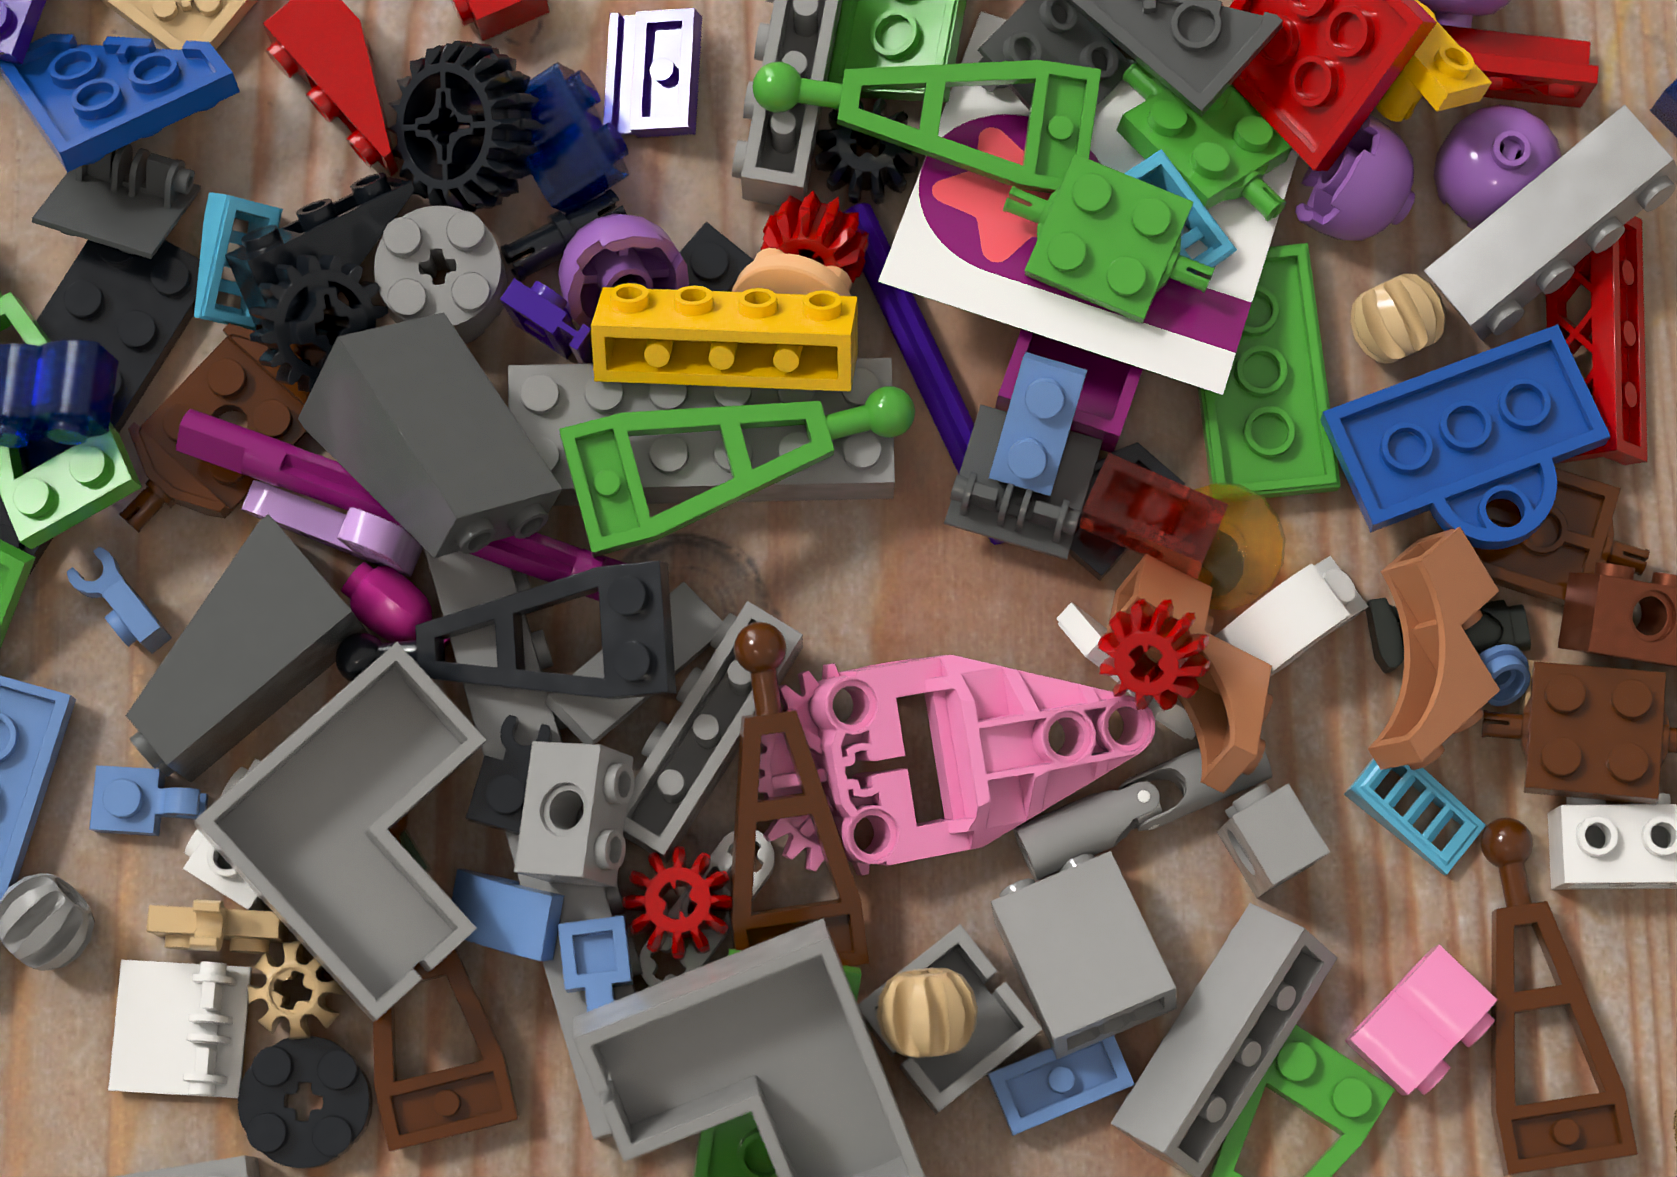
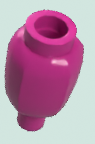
(387, 602)

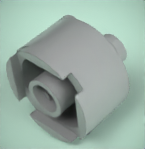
(433, 241)

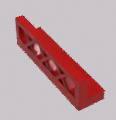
(1530, 66)
(1616, 341)

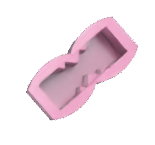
(1422, 1023)

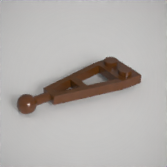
(761, 651)
(448, 1099)
(1560, 1129)

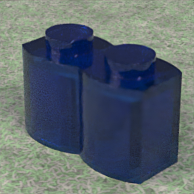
(577, 151)
(55, 392)

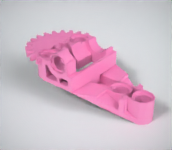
(987, 750)

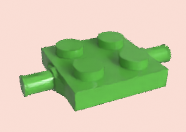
(1216, 153)
(1108, 238)

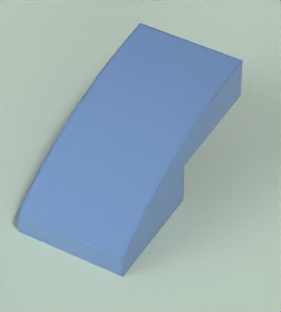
(509, 914)

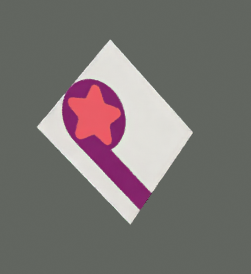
(973, 255)

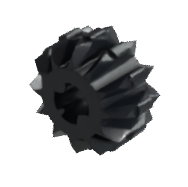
(865, 171)

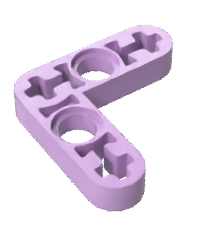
(355, 533)

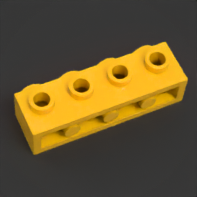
(725, 338)

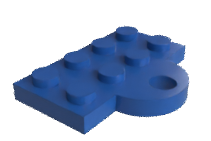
(1469, 438)

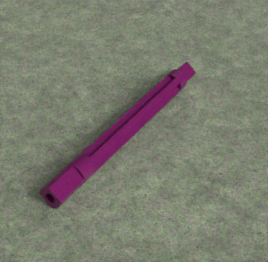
(329, 482)

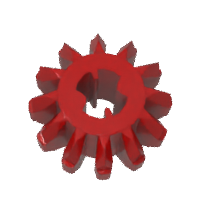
(818, 233)
(1173, 673)
(658, 909)

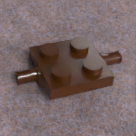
(1569, 540)
(1591, 732)

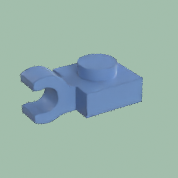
(130, 614)
(135, 800)
(595, 958)

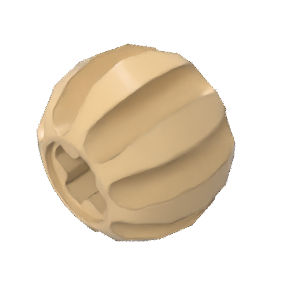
(1398, 318)
(279, 1000)
(927, 1012)

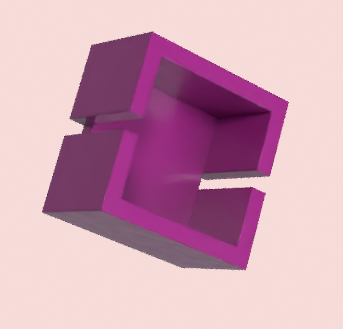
(1104, 395)

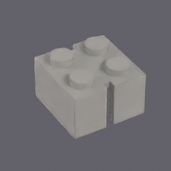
(1000, 1028)

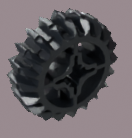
(459, 88)

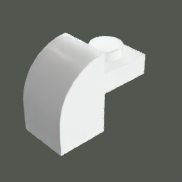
(1296, 615)

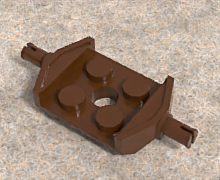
(222, 383)

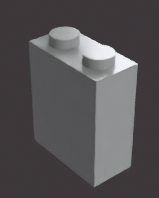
(1083, 953)

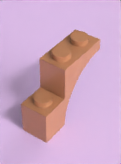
(1444, 681)
(1230, 696)

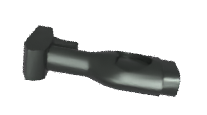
(1497, 626)

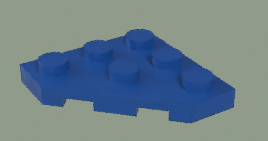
(115, 93)

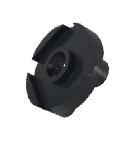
(275, 1126)

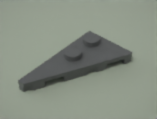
(1184, 44)

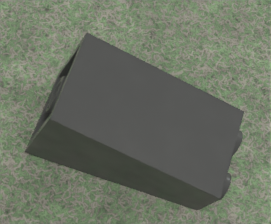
(429, 436)
(241, 656)

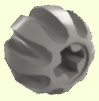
(45, 922)

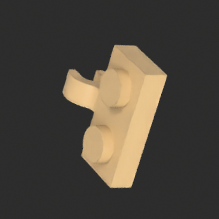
(210, 923)

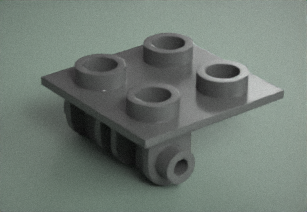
(1054, 34)
(122, 200)
(1017, 513)

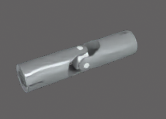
(1109, 816)

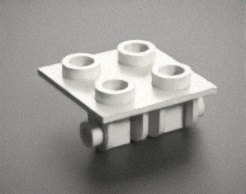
(180, 1028)

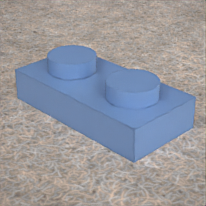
(1038, 423)
(1050, 1087)

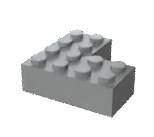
(317, 822)
(757, 1036)

